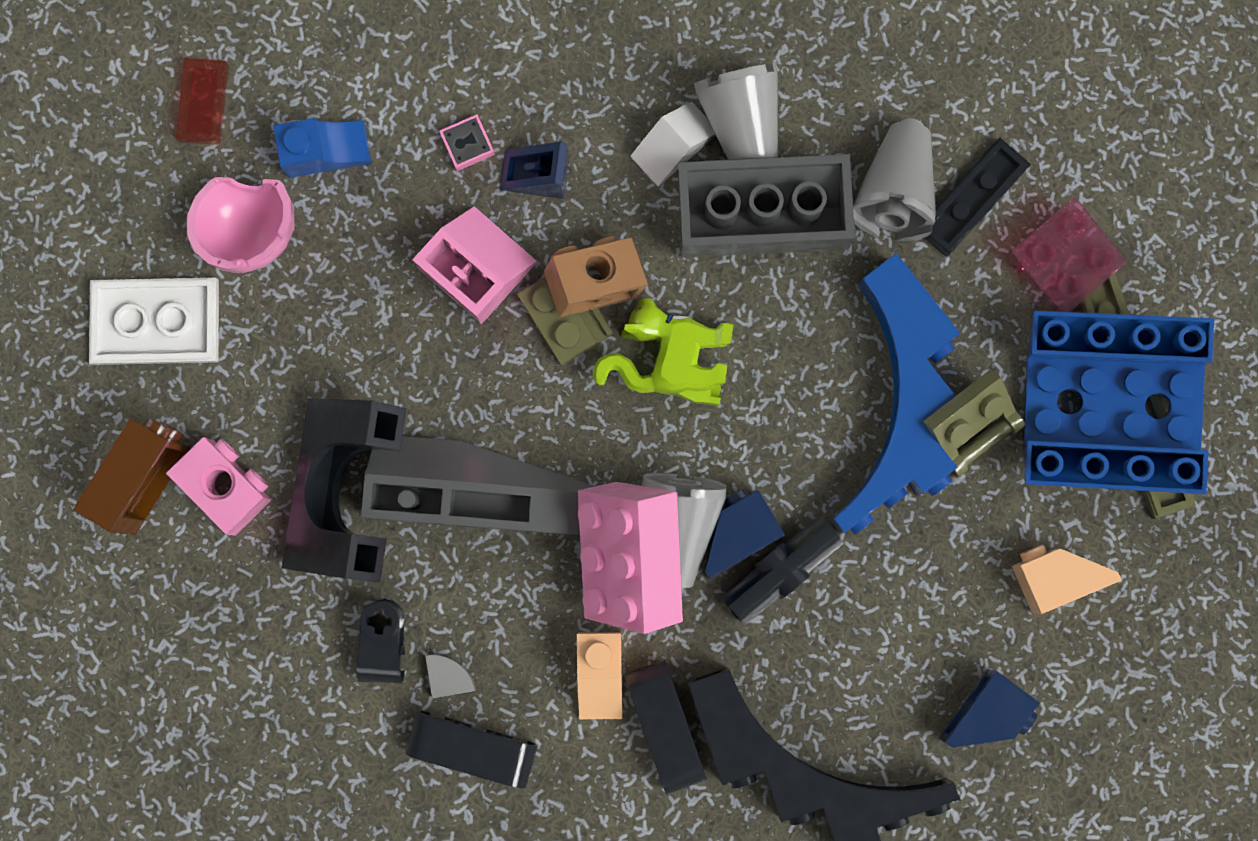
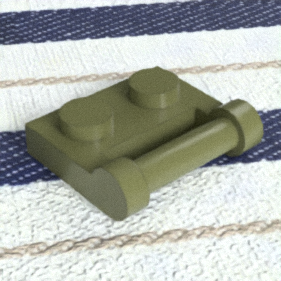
(969, 414)

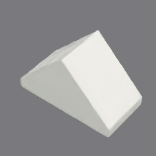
(672, 141)

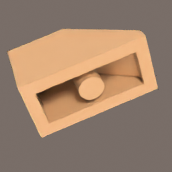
(1058, 577)
(599, 675)

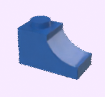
(321, 146)

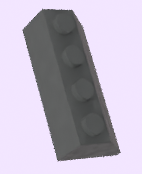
(765, 205)

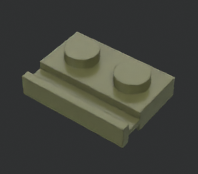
(565, 335)

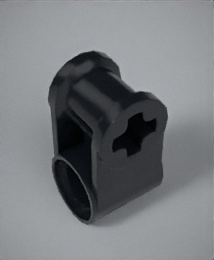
(381, 650)

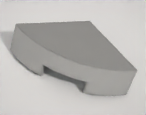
(447, 676)

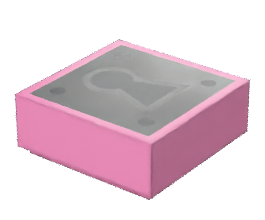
(467, 142)

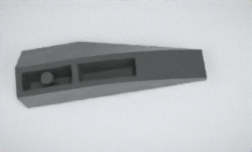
(467, 488)

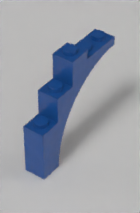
(910, 455)

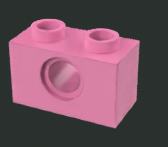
(197, 476)

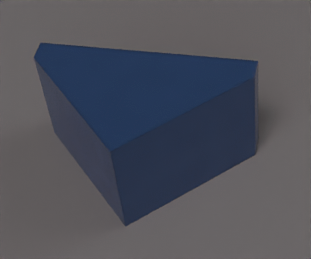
(536, 170)

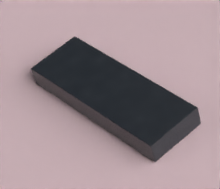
(976, 195)

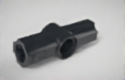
(782, 570)

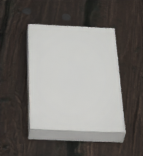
(154, 321)

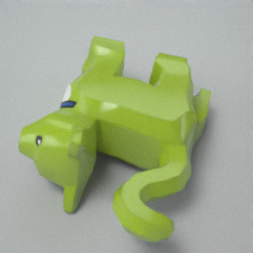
(677, 357)

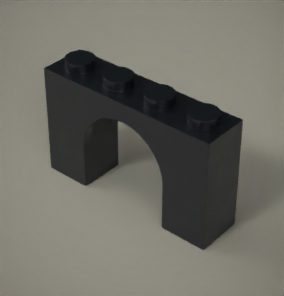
(330, 440)

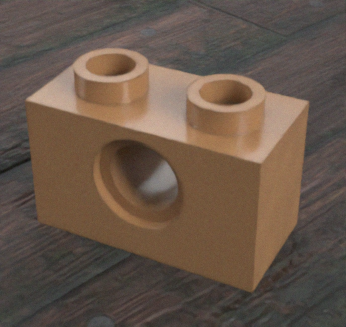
(578, 292)

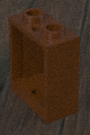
(132, 476)

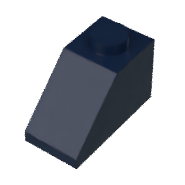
(741, 531)
(991, 713)

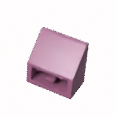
(474, 263)

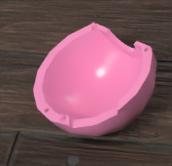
(240, 224)

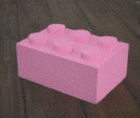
(630, 556)

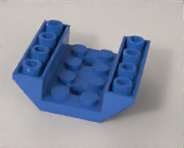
(1114, 369)

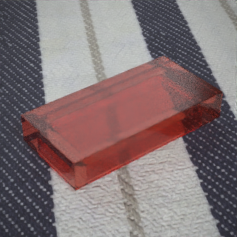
(202, 101)

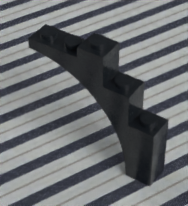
(796, 788)

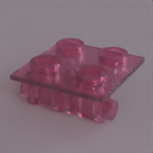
(1068, 256)

